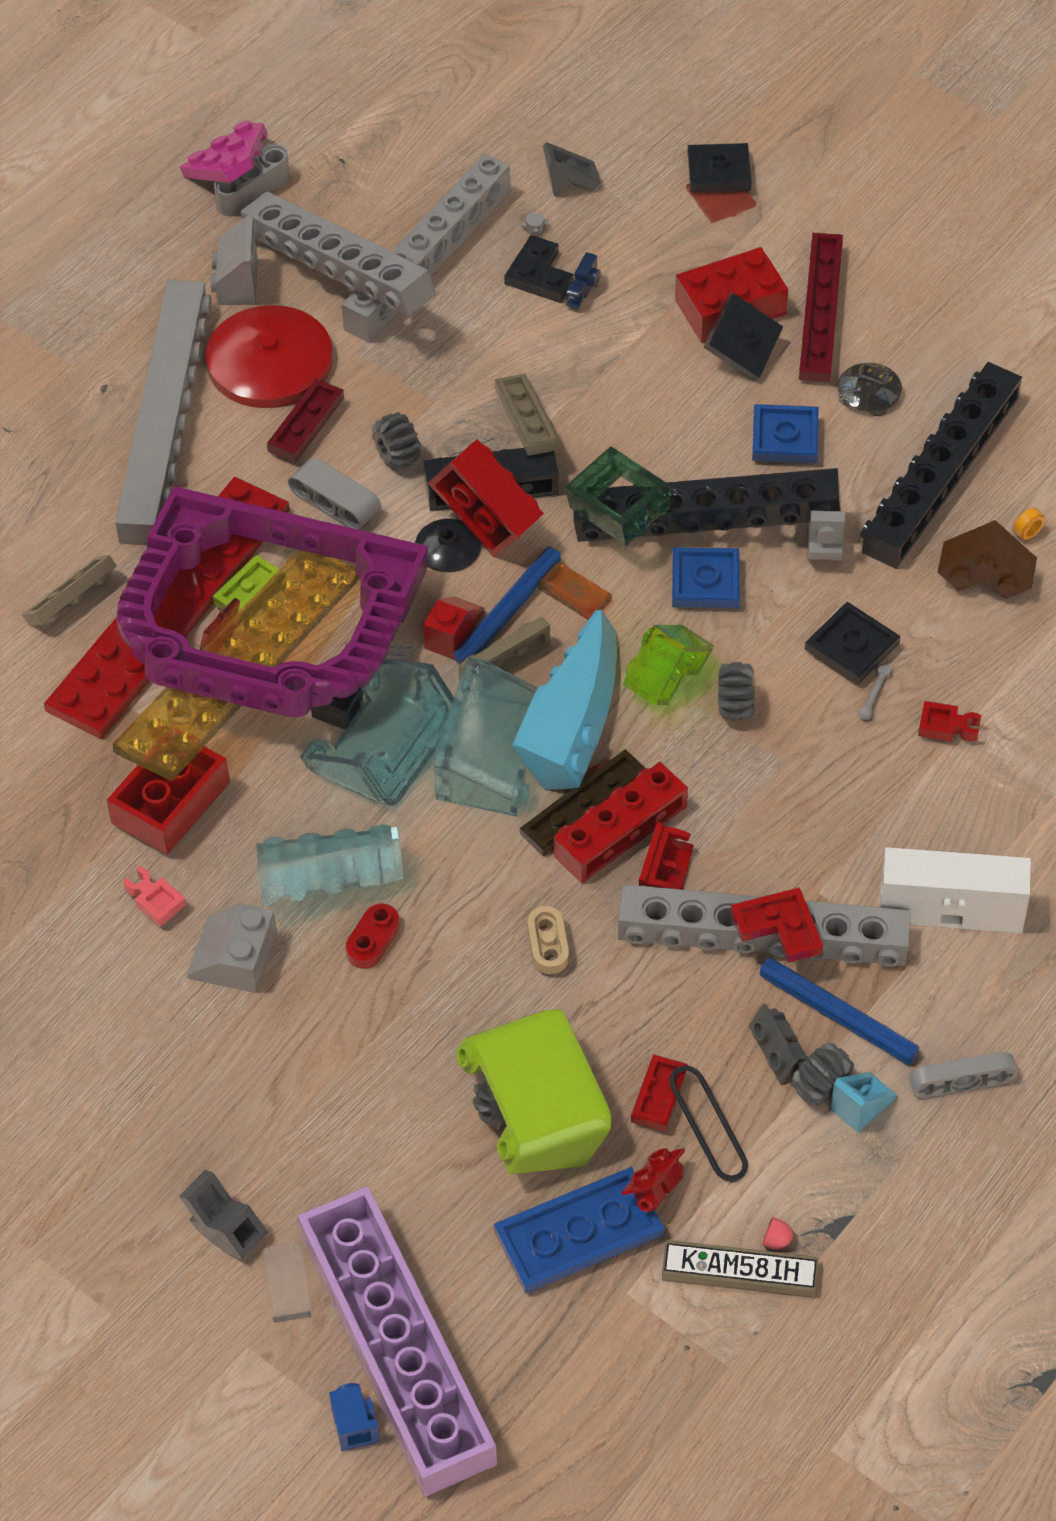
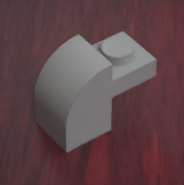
(825, 535)

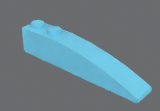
(571, 709)

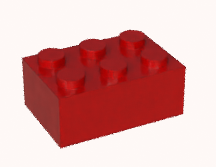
(748, 275)
(486, 497)
(164, 809)

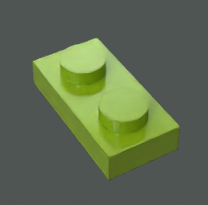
(245, 583)

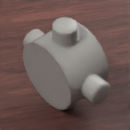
(534, 223)

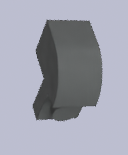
(219, 1218)

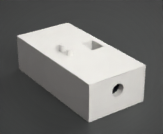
(957, 889)

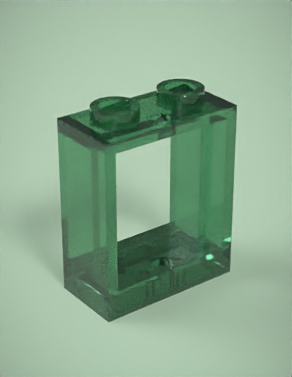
(601, 475)

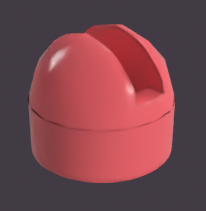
(778, 1235)

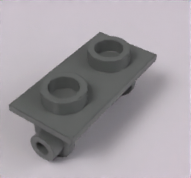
(772, 1034)

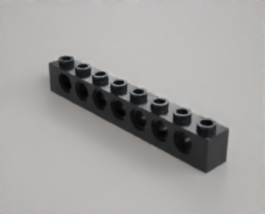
(940, 465)
(728, 503)

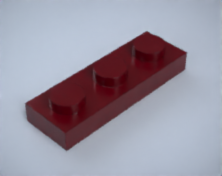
(305, 420)

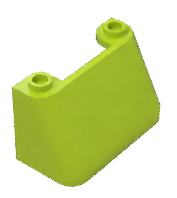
(542, 1090)

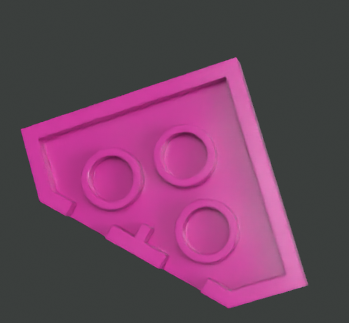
(228, 155)

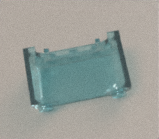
(389, 735)
(476, 753)

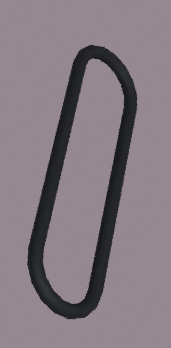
(694, 1127)

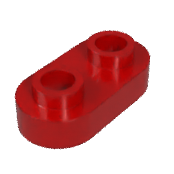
(374, 933)

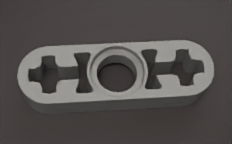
(963, 1075)

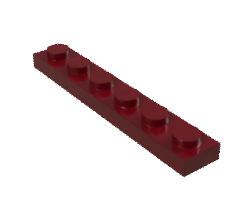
(821, 307)

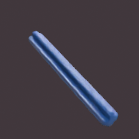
(508, 605)
(839, 1010)

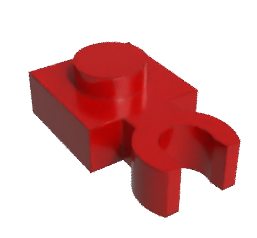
(942, 722)

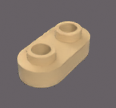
(548, 942)

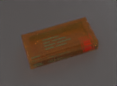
(574, 591)

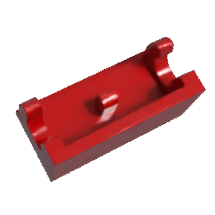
(667, 858)

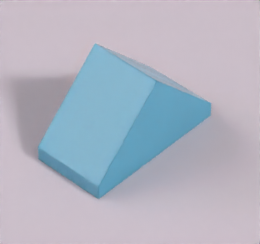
(860, 1099)

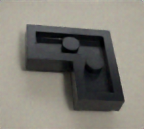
(533, 270)

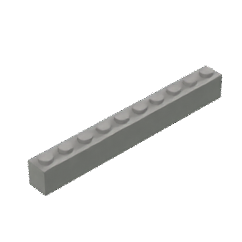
(163, 409)

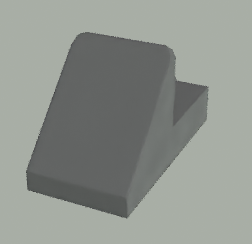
(568, 166)

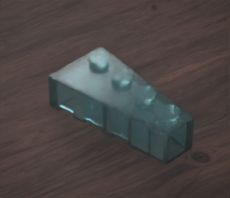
(328, 862)

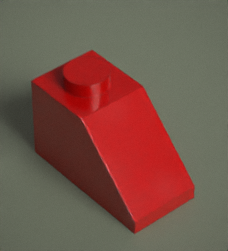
(450, 625)

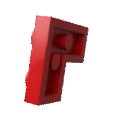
(779, 914)

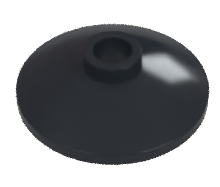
(449, 545)

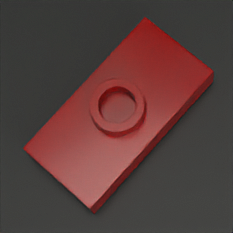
(656, 1099)

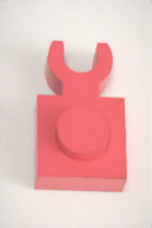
(155, 899)

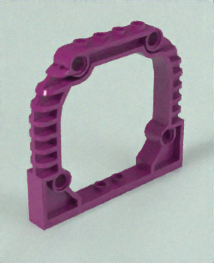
(198, 521)

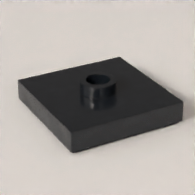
(719, 167)
(743, 337)
(852, 642)

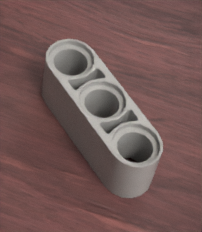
(268, 174)
(334, 494)

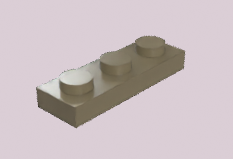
(70, 591)
(517, 647)

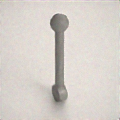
(883, 673)

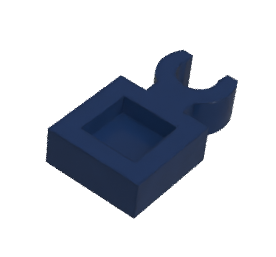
(585, 278)

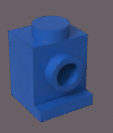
(353, 1417)

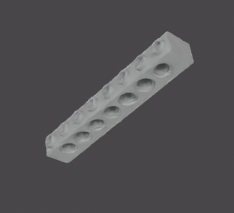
(436, 238)
(340, 254)
(713, 909)

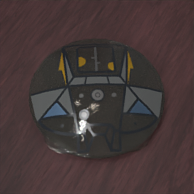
(869, 388)

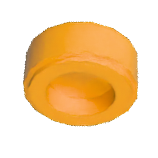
(1029, 523)

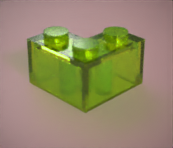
(663, 660)

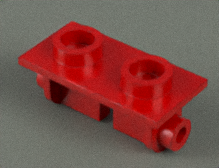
(656, 1178)

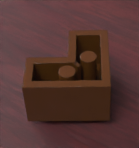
(988, 556)

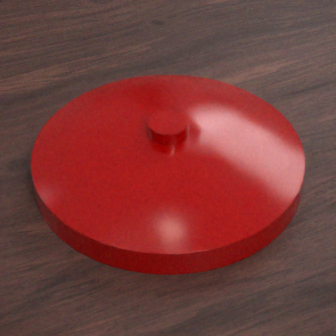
(268, 356)

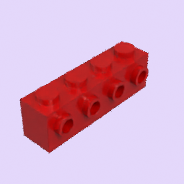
(620, 821)

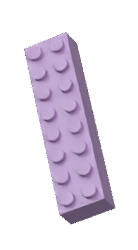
(397, 1342)

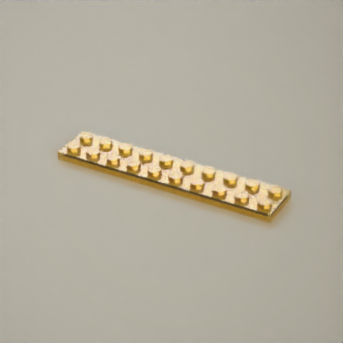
(262, 633)

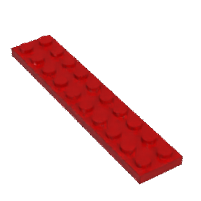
(108, 673)

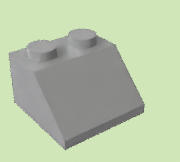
(236, 265)
(235, 947)

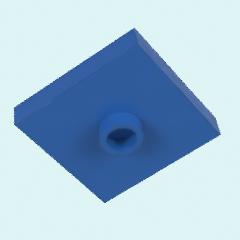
(785, 433)
(705, 577)

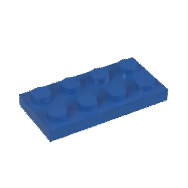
(576, 1231)

